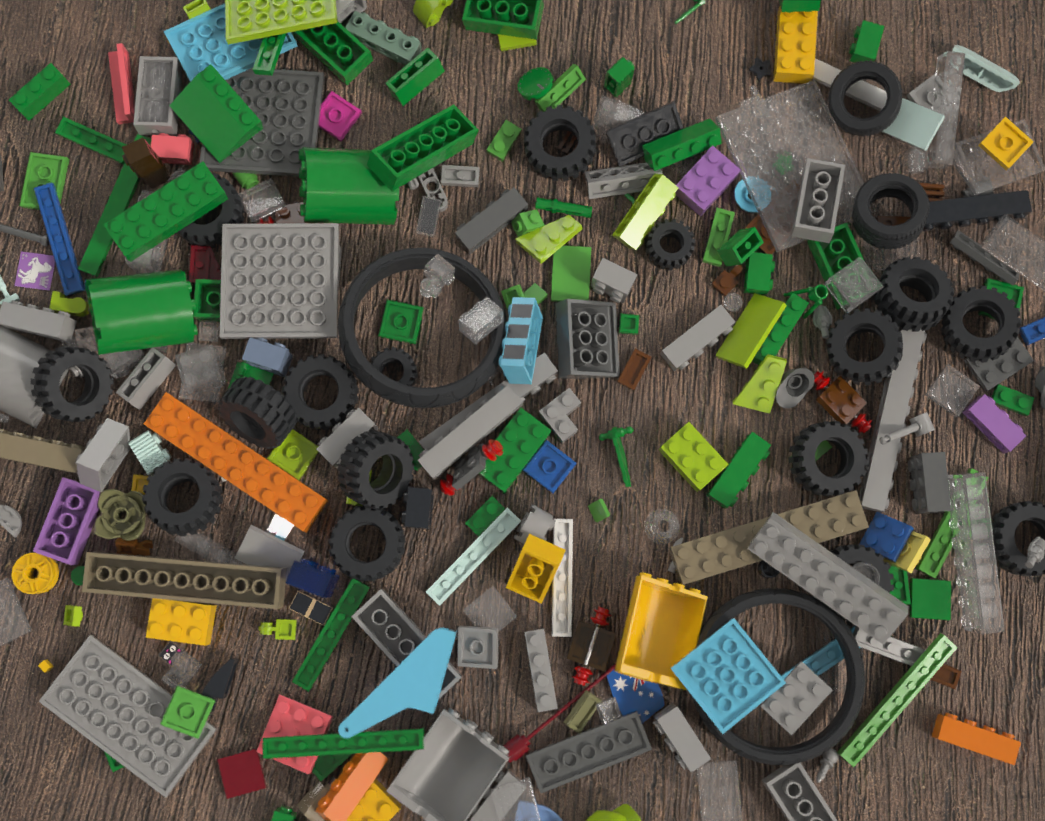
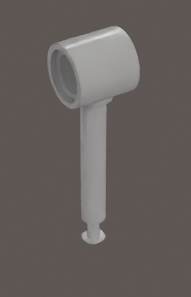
(920, 425)

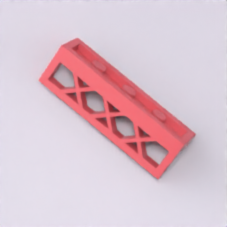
(122, 85)

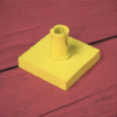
(911, 552)

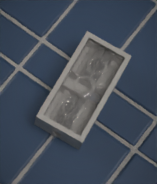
(156, 89)

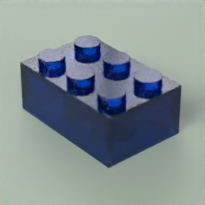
(313, 579)

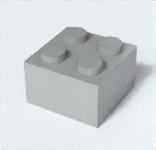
(613, 281)

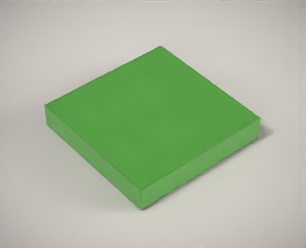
(187, 712)

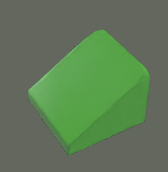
(536, 292)
(599, 510)

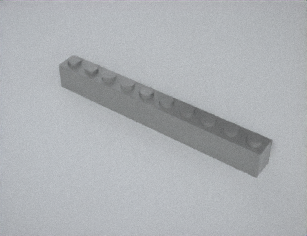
(890, 418)

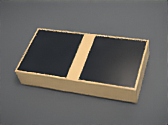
(311, 608)

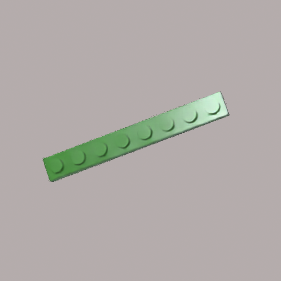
(897, 699)

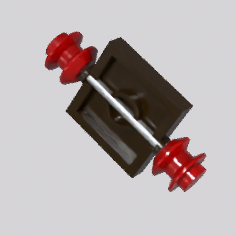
(591, 646)

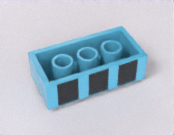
(521, 340)

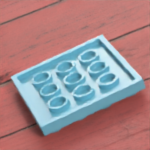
(728, 675)

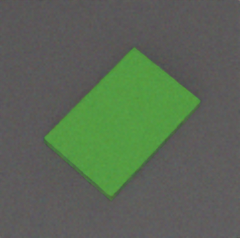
(41, 171)
(571, 273)

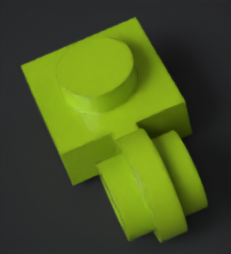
(284, 629)

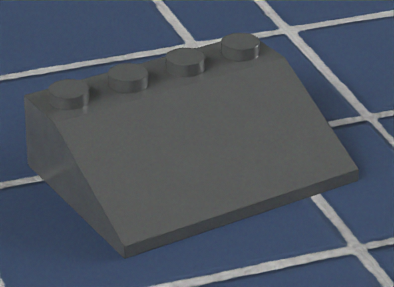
(587, 339)

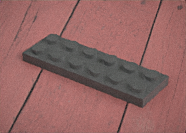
(588, 752)

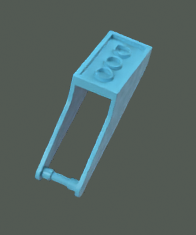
(411, 685)

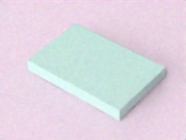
(915, 125)

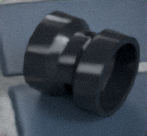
(768, 572)

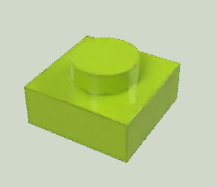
(73, 615)

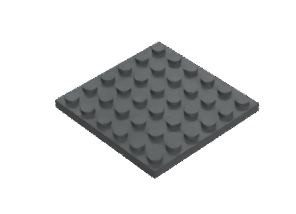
(289, 116)

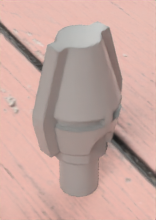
(822, 319)
(1035, 552)

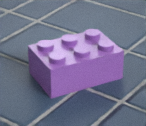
(706, 181)

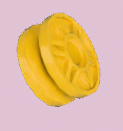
(23, 573)

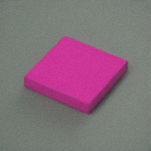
(337, 116)

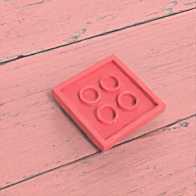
(295, 719)

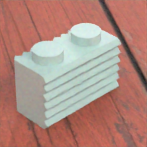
(149, 451)

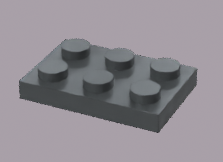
(996, 371)

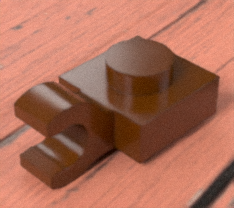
(726, 281)
(133, 547)

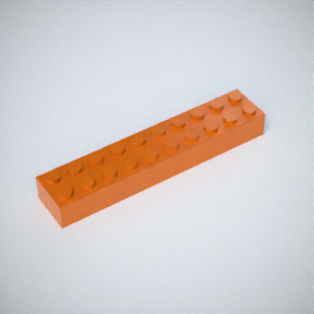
(236, 462)

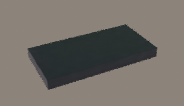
(628, 138)

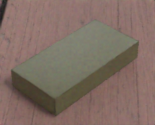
(582, 711)

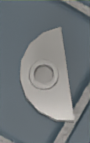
(10, 520)

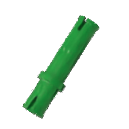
(563, 207)

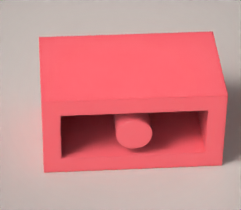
(173, 148)

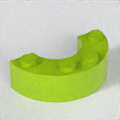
(430, 11)

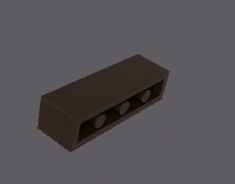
(145, 163)

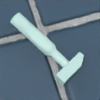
(8, 298)

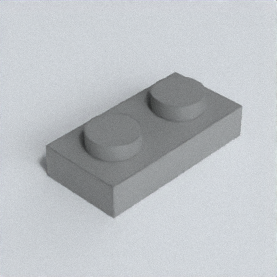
(460, 176)

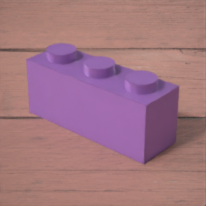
(994, 423)

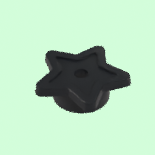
(756, 68)

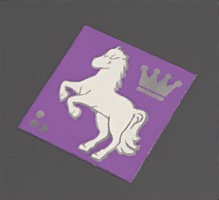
(35, 271)

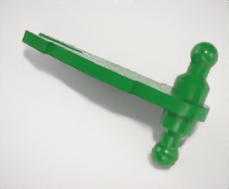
(616, 434)

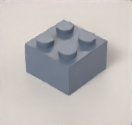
(267, 356)

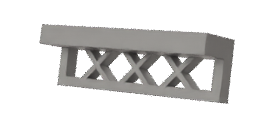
(621, 183)

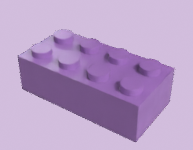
(68, 522)

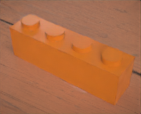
(976, 739)
(350, 786)

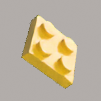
(1005, 143)

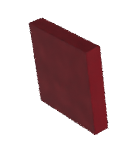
(242, 773)

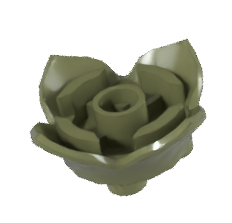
(111, 504)

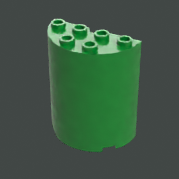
(343, 188)
(141, 311)

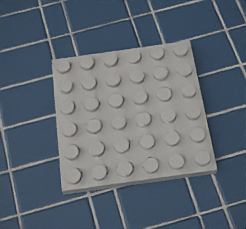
(279, 281)

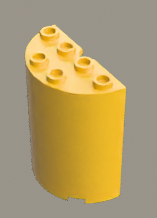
(659, 630)

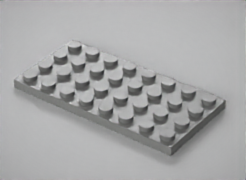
(123, 714)

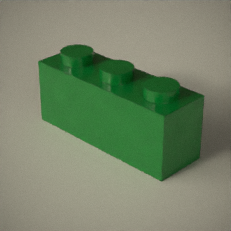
(415, 76)
(39, 91)

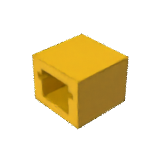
(46, 666)

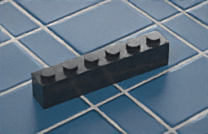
(977, 210)

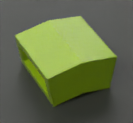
(196, 8)

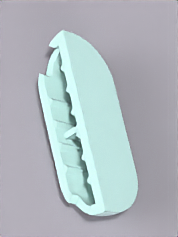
(986, 71)

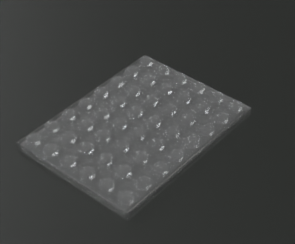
(771, 149)

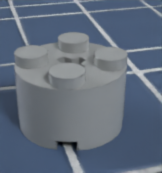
(535, 523)

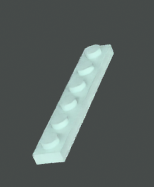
(473, 556)

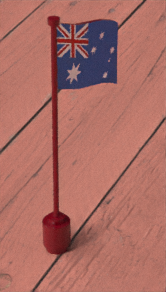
(631, 696)

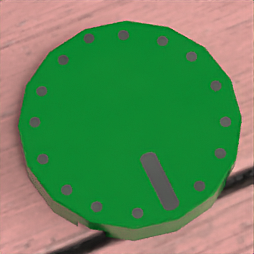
(535, 83)

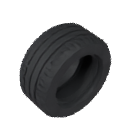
(862, 71)
(893, 186)

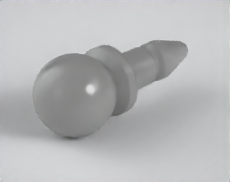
(829, 758)

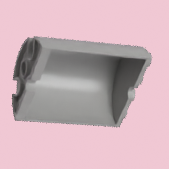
(17, 363)
(451, 771)

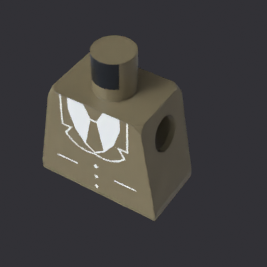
(310, 801)

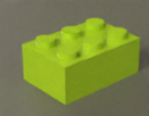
(693, 457)

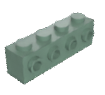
(384, 39)

